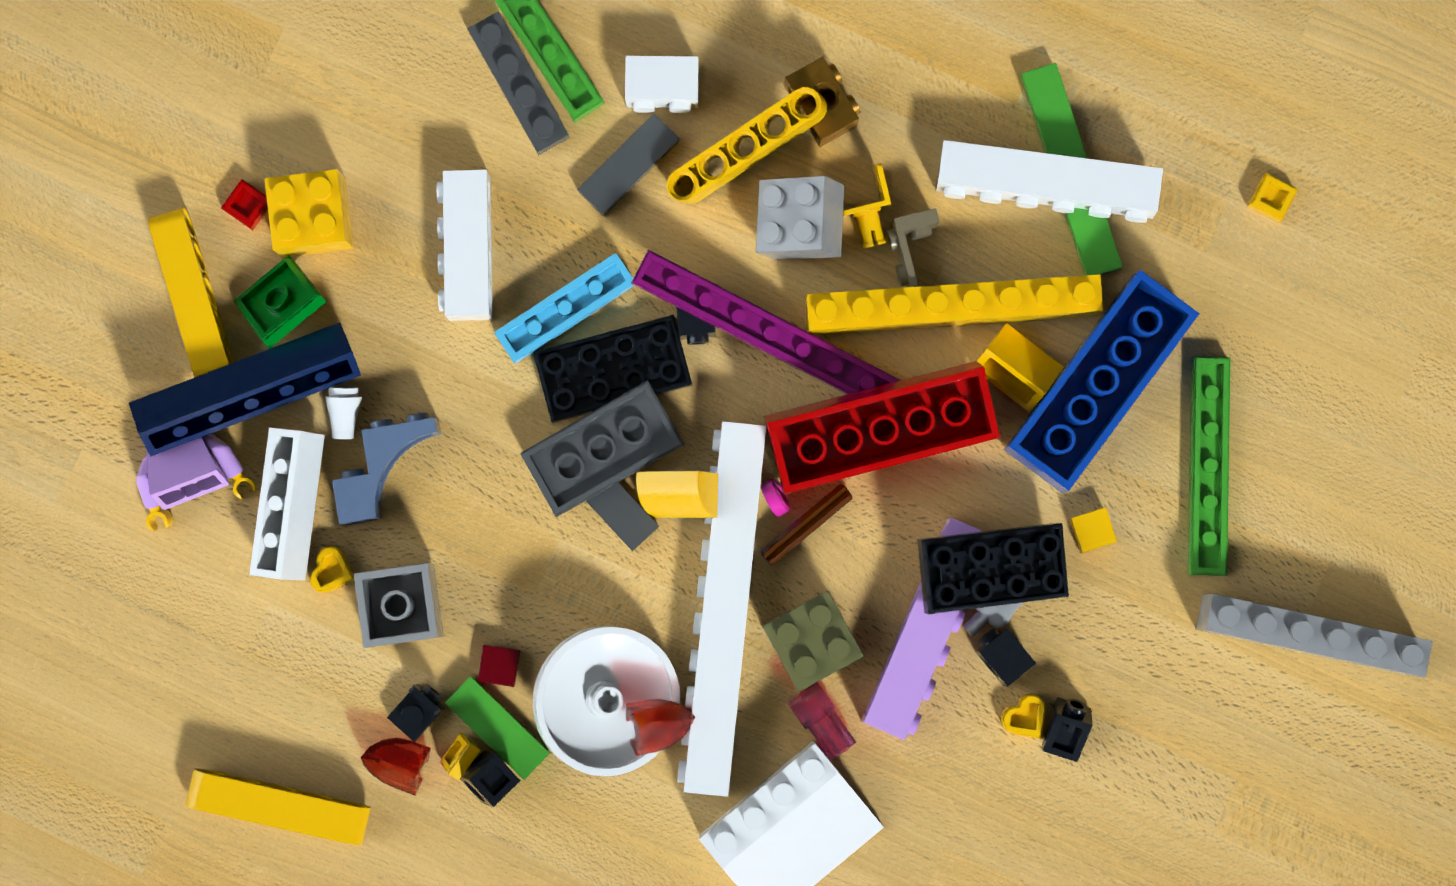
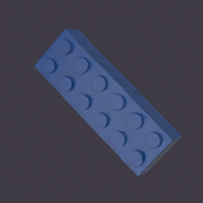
(1101, 381)

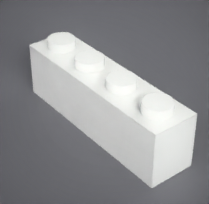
(466, 245)
(287, 504)

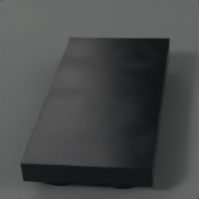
(602, 367)
(993, 568)

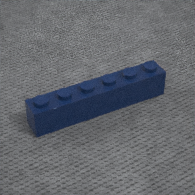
(244, 389)

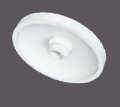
(585, 695)

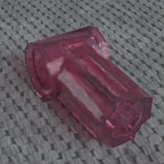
(818, 715)

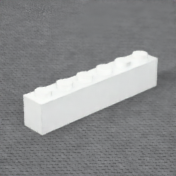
(1049, 180)

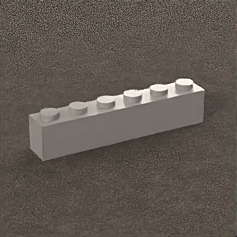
(1314, 635)

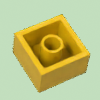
(308, 213)

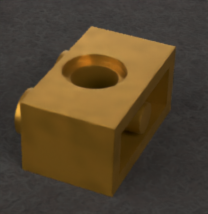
(825, 79)

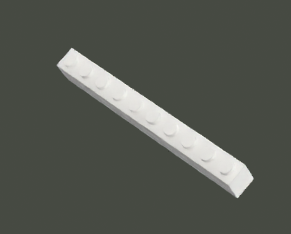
(724, 610)

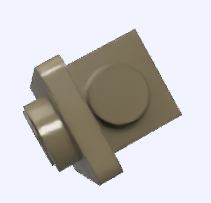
(917, 226)

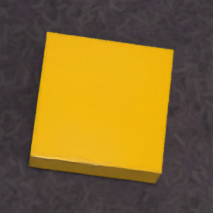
(1272, 197)
(1093, 530)
(459, 756)

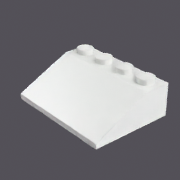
(791, 825)

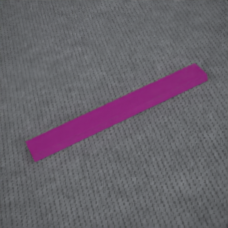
(756, 326)

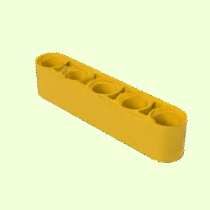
(764, 142)
(190, 291)
(278, 806)

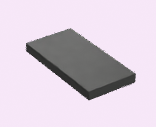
(602, 448)

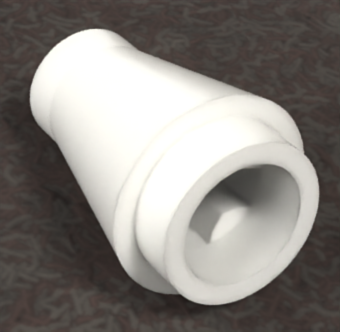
(343, 410)

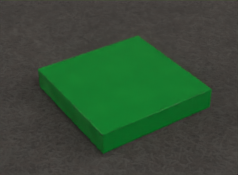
(279, 301)

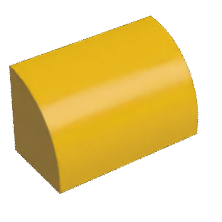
(1019, 367)
(678, 493)

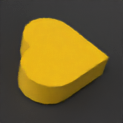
(332, 570)
(1026, 717)

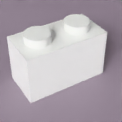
(662, 83)

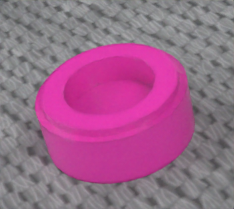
(775, 497)

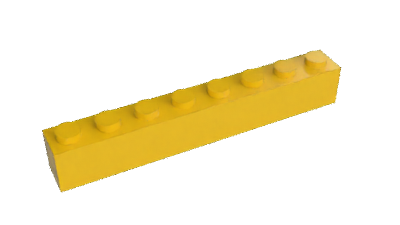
(953, 305)

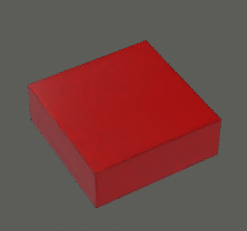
(246, 204)

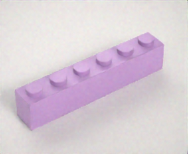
(913, 661)

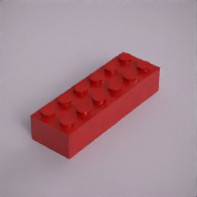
(882, 426)

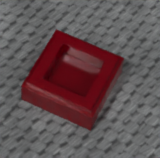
(499, 665)

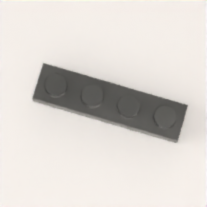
(518, 83)

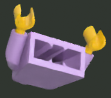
(187, 474)

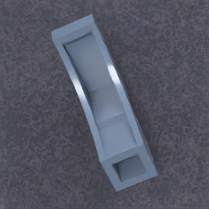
(360, 494)

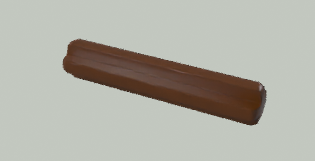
(806, 524)

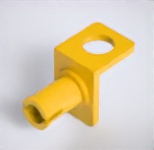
(868, 214)

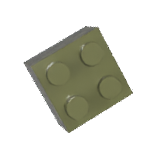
(812, 641)

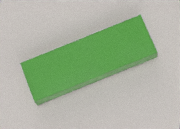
(497, 727)

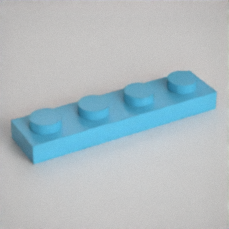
(565, 308)

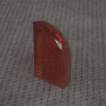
(657, 724)
(397, 763)

